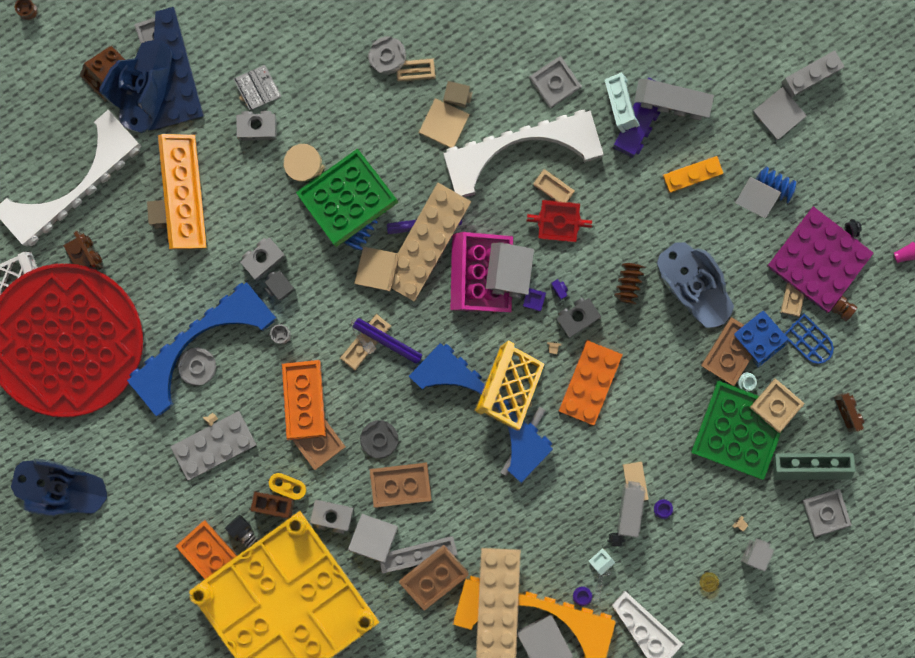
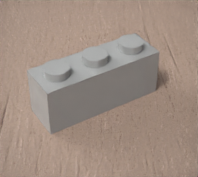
(812, 74)

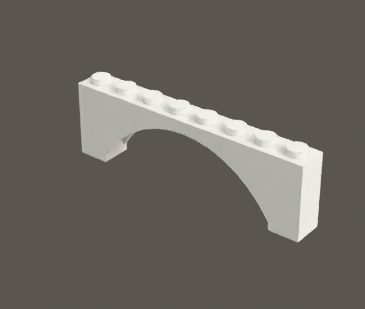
(572, 132)
(112, 151)

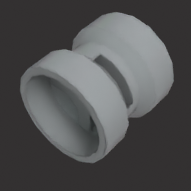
(280, 334)

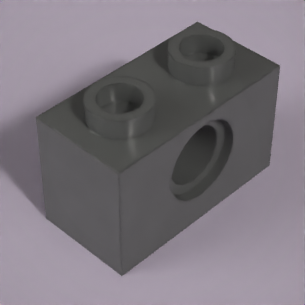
(588, 312)

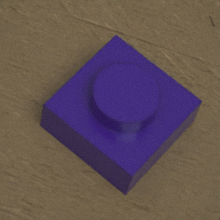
(560, 289)
(534, 299)

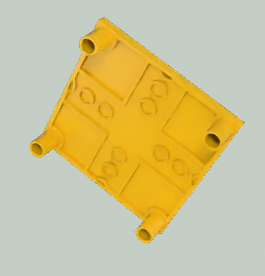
(284, 598)

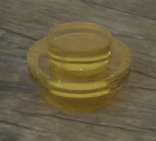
(709, 582)

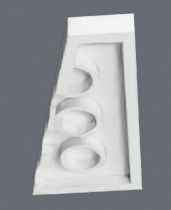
(646, 630)

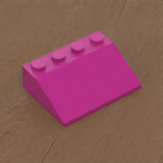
(470, 273)

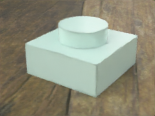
(601, 561)

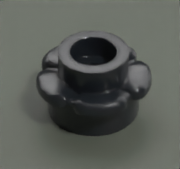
(853, 228)
(616, 539)

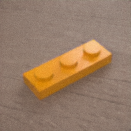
(693, 174)

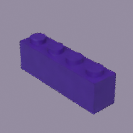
(630, 141)

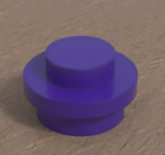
(663, 509)
(582, 596)

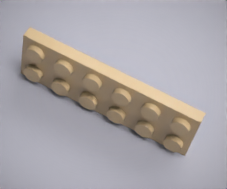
(428, 240)
(498, 603)

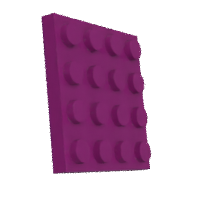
(820, 259)

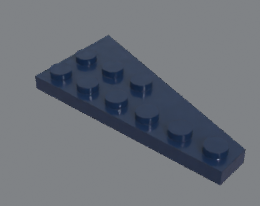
(181, 96)

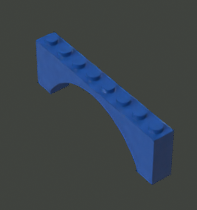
(445, 369)
(155, 378)

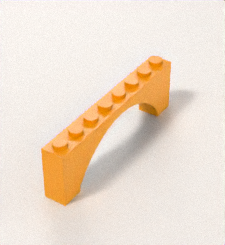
(590, 629)

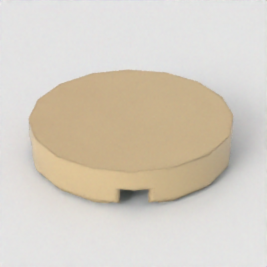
(302, 162)

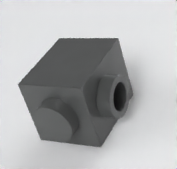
(278, 285)

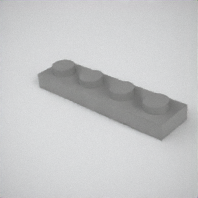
(415, 554)

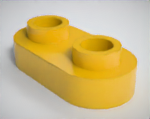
(287, 487)

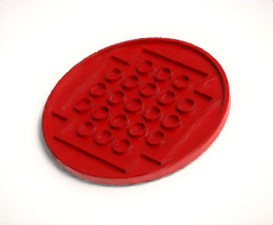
(67, 340)

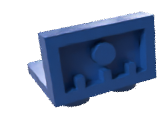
(761, 338)

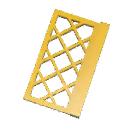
(494, 381)

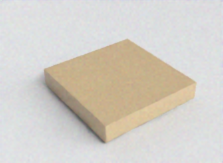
(444, 123)
(376, 268)
(777, 405)

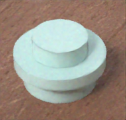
(747, 381)

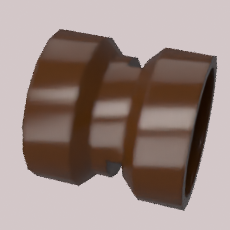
(23, 6)
(843, 310)

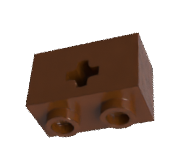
(272, 505)

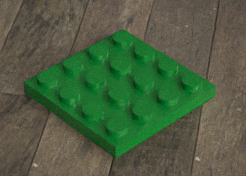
(347, 197)
(735, 433)

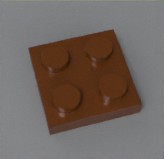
(846, 406)

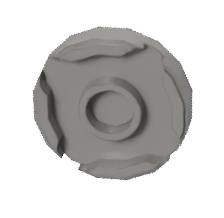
(387, 55)
(202, 369)

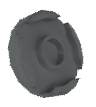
(379, 433)

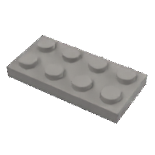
(213, 445)

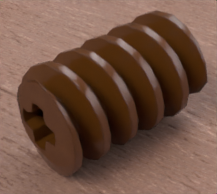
(629, 283)

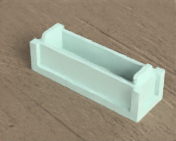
(621, 102)

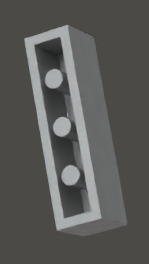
(673, 98)

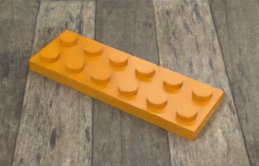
(182, 191)

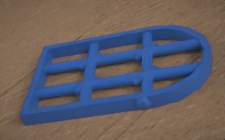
(808, 332)

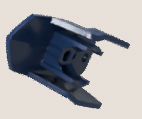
(139, 85)
(64, 489)

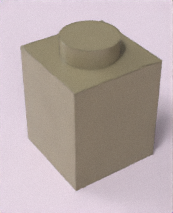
(457, 94)
(156, 214)

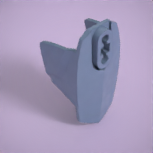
(701, 288)

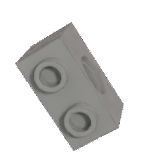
(267, 131)
(257, 269)
(320, 512)
(757, 554)

